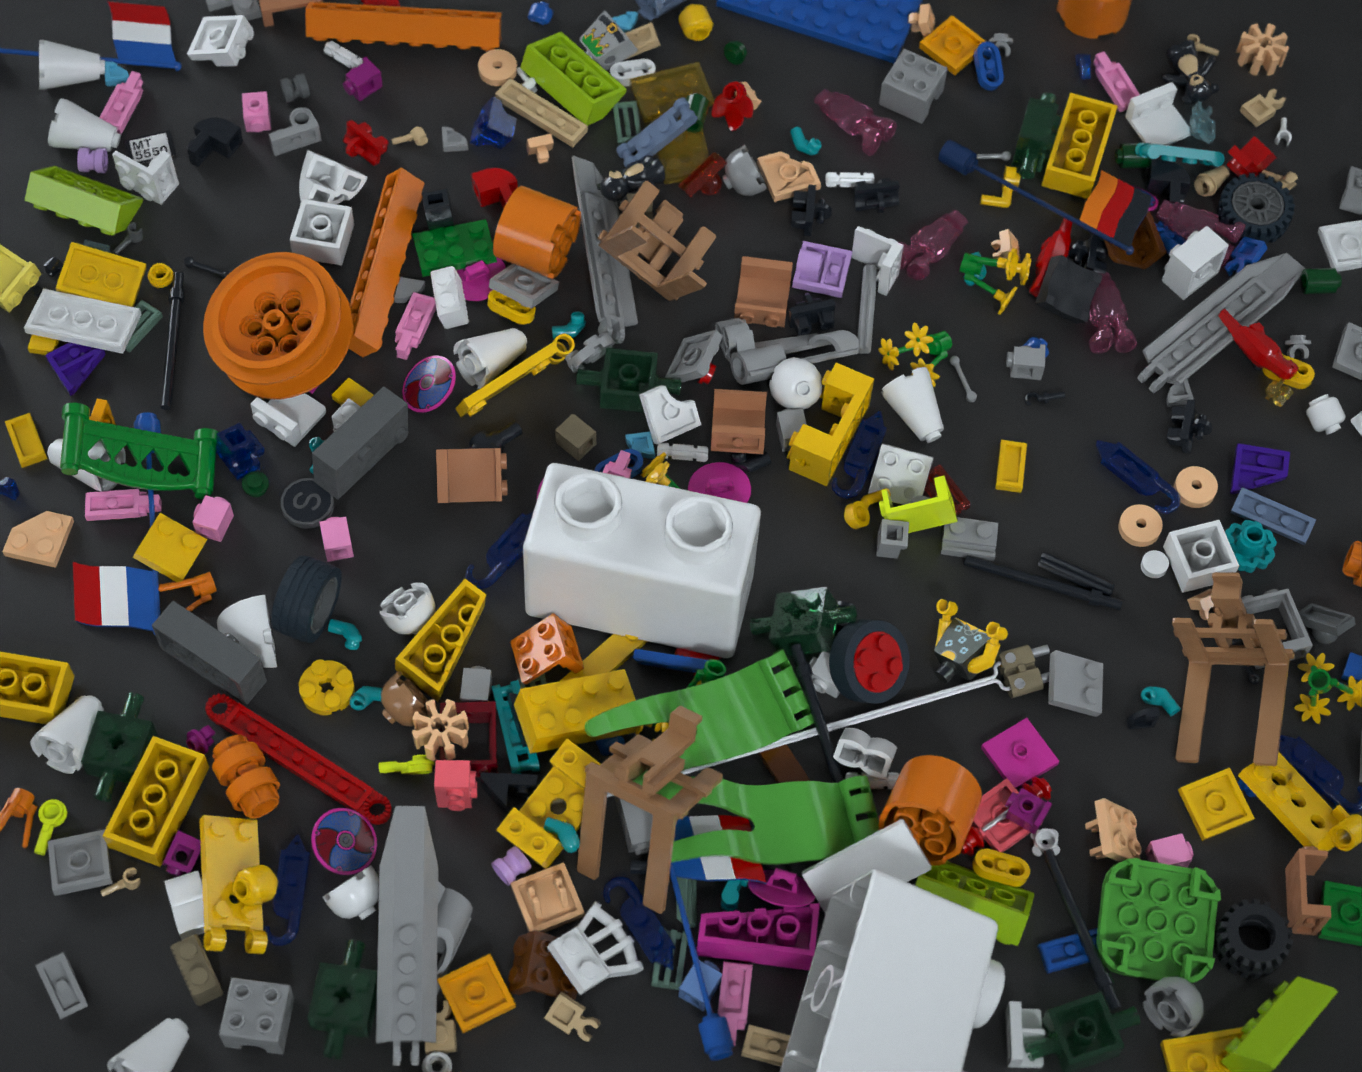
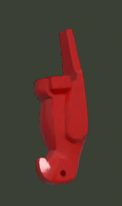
(1054, 246)
(1259, 347)

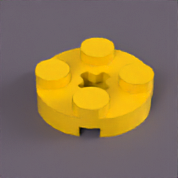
(321, 673)

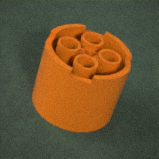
(1094, 17)
(536, 232)
(936, 803)

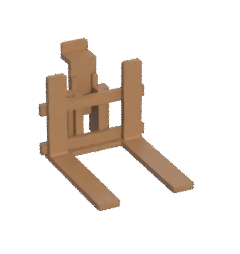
(655, 244)
(1261, 648)
(618, 777)

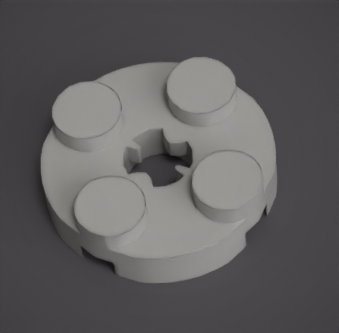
(594, 349)

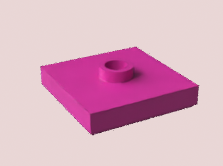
(1020, 753)

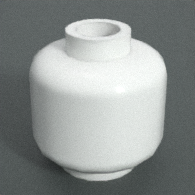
(1325, 414)

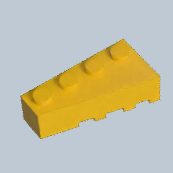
(439, 644)

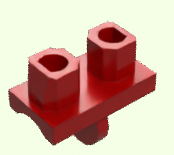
(361, 142)

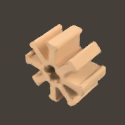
(1262, 49)
(453, 728)

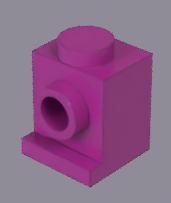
(363, 80)
(1027, 819)
(186, 844)

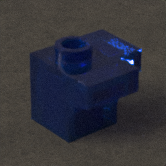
(493, 125)
(239, 450)

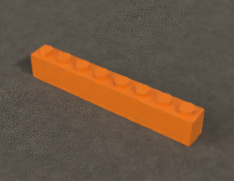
(403, 24)
(383, 260)

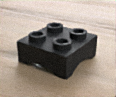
(1068, 289)

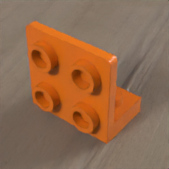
(544, 647)

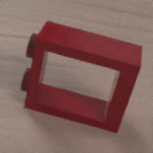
(479, 713)

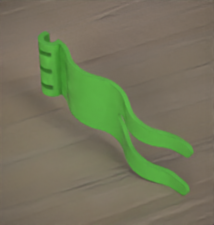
(737, 712)
(789, 820)

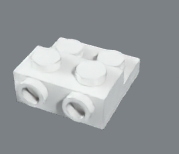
(221, 40)

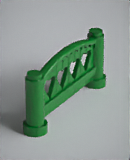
(82, 434)

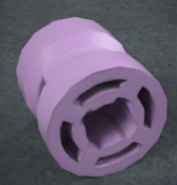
(92, 160)
(511, 865)

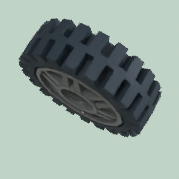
(1259, 205)

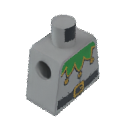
(607, 42)

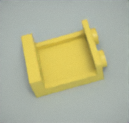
(15, 278)

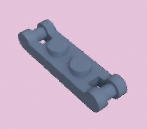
(658, 133)

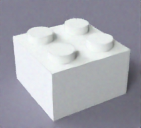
(322, 231)
(1194, 262)
(1199, 553)

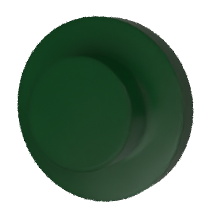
(735, 52)
(255, 484)

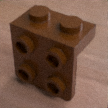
(1146, 243)
(536, 967)

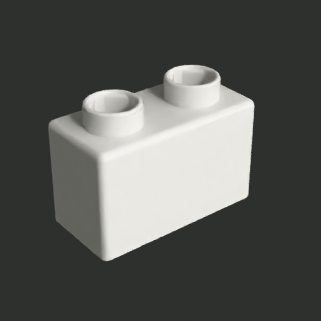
(640, 559)
(894, 982)

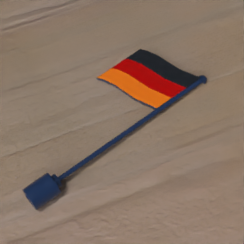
(1110, 211)

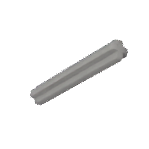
(867, 307)

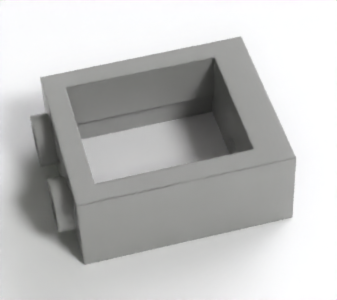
(1283, 600)

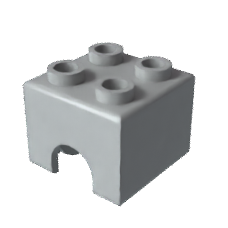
(912, 85)
(257, 1015)

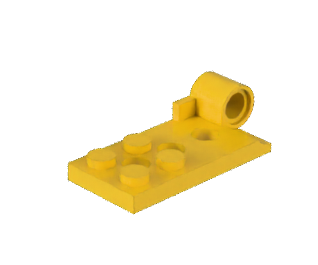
(1335, 826)

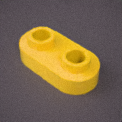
(510, 308)
(1298, 381)
(1000, 866)

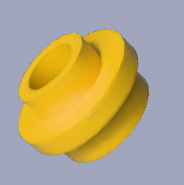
(160, 270)

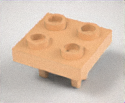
(1116, 832)
(547, 899)

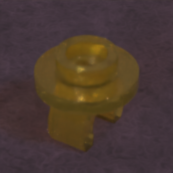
(1277, 392)

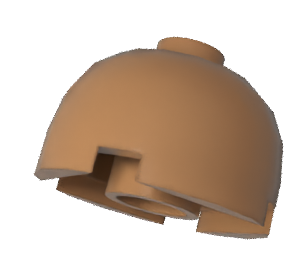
(402, 700)

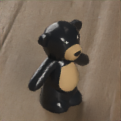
(1185, 61)
(620, 182)

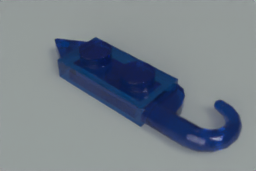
(862, 454)
(1136, 473)
(503, 552)
(1317, 771)
(291, 890)
(643, 923)

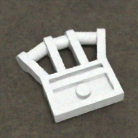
(582, 961)

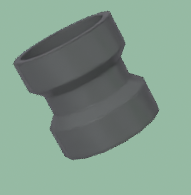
(295, 88)

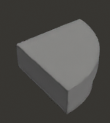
(453, 140)
(406, 288)
(1179, 394)

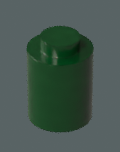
(700, 106)
(1127, 158)
(1320, 280)

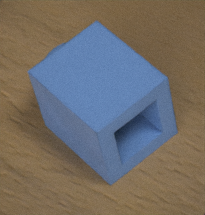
(690, 988)

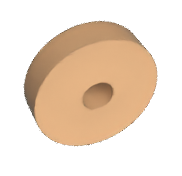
(497, 58)
(1203, 479)
(1140, 536)

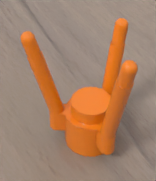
(200, 585)
(17, 805)

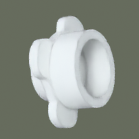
(1050, 836)

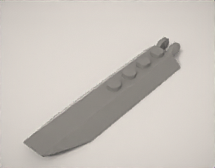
(608, 277)
(1201, 331)
(407, 934)

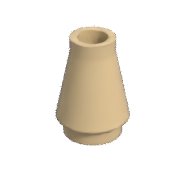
(1209, 182)

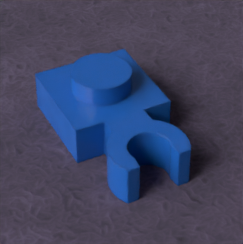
(1169, 238)
(1246, 253)

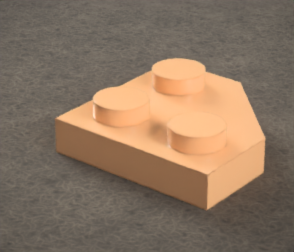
(786, 175)
(39, 539)

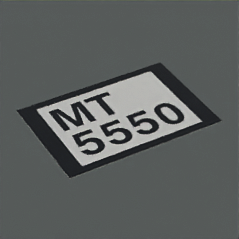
(147, 147)

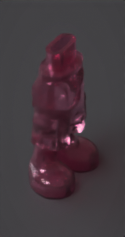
(854, 119)
(1186, 220)
(933, 242)
(1109, 309)

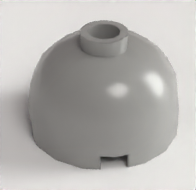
(743, 173)
(1174, 1004)

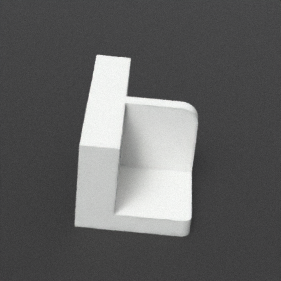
(1022, 1027)

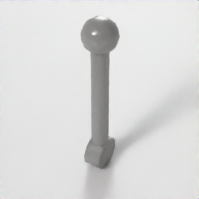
(1005, 156)
(971, 395)

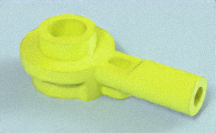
(418, 765)
(51, 814)

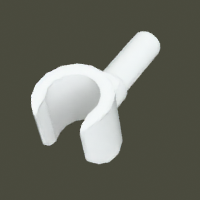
(529, 83)
(1283, 132)

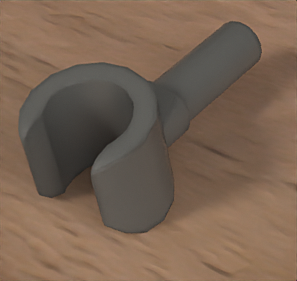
(131, 237)

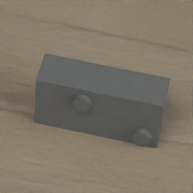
(360, 442)
(210, 653)

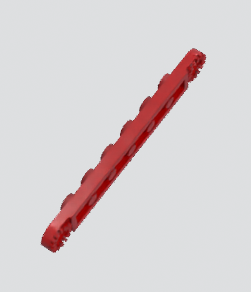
(299, 759)

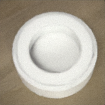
(1154, 564)

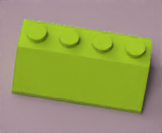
(572, 77)
(82, 199)
(998, 901)
(1277, 1026)

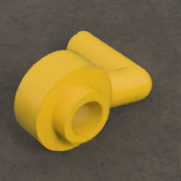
(1005, 201)
(857, 513)

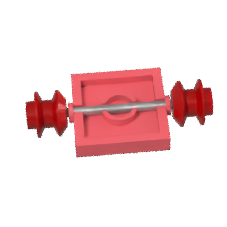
(990, 818)

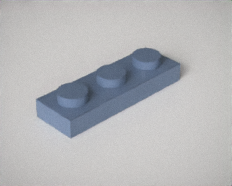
(1273, 516)

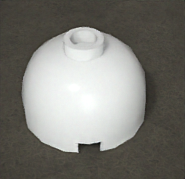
(796, 383)
(409, 609)
(355, 895)

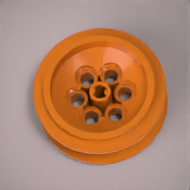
(263, 299)

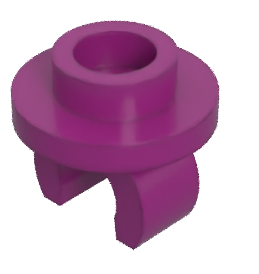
(200, 740)

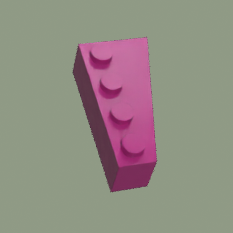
(762, 936)

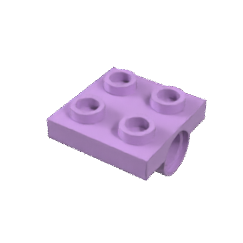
(822, 269)

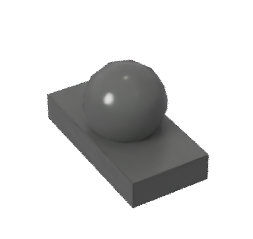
(1325, 622)

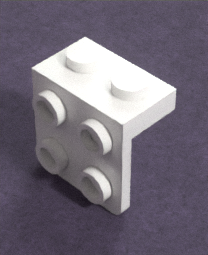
(288, 418)

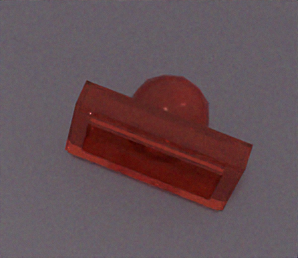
(705, 177)

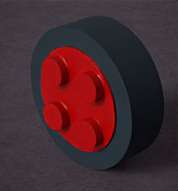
(869, 661)

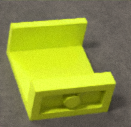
(924, 513)

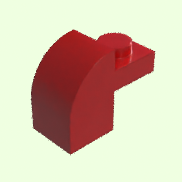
(1251, 158)
(493, 186)

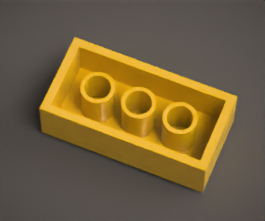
(1079, 145)
(33, 687)
(562, 708)
(156, 801)

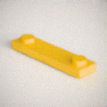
(608, 656)

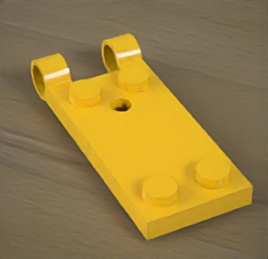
(533, 364)
(225, 850)

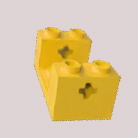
(818, 453)
(565, 782)

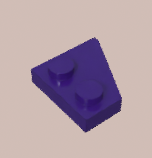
(74, 364)
(1258, 467)

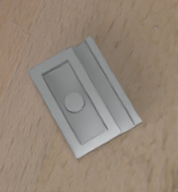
(970, 538)

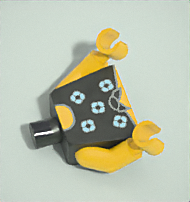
(963, 647)

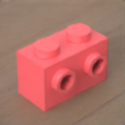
(455, 784)

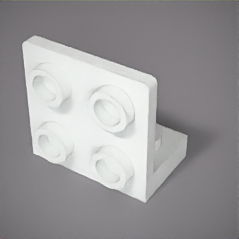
(1156, 117)
(152, 182)
(879, 251)
(901, 472)

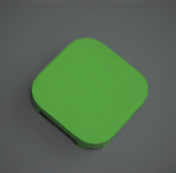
(1157, 920)

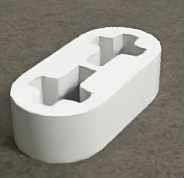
(631, 69)

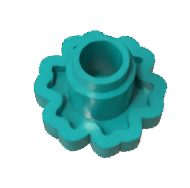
(1251, 545)

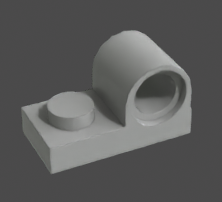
(303, 132)
(1352, 196)
(62, 984)

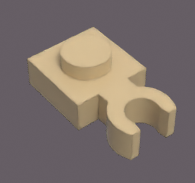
(1261, 109)
(567, 1014)
(445, 1033)

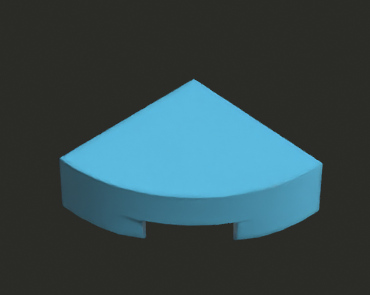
(626, 21)
(115, 74)
(642, 443)

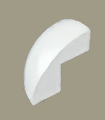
(328, 180)
(251, 626)

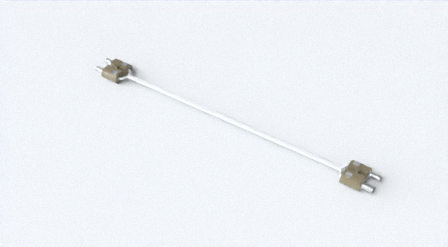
(1014, 664)

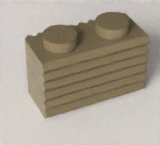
(196, 970)

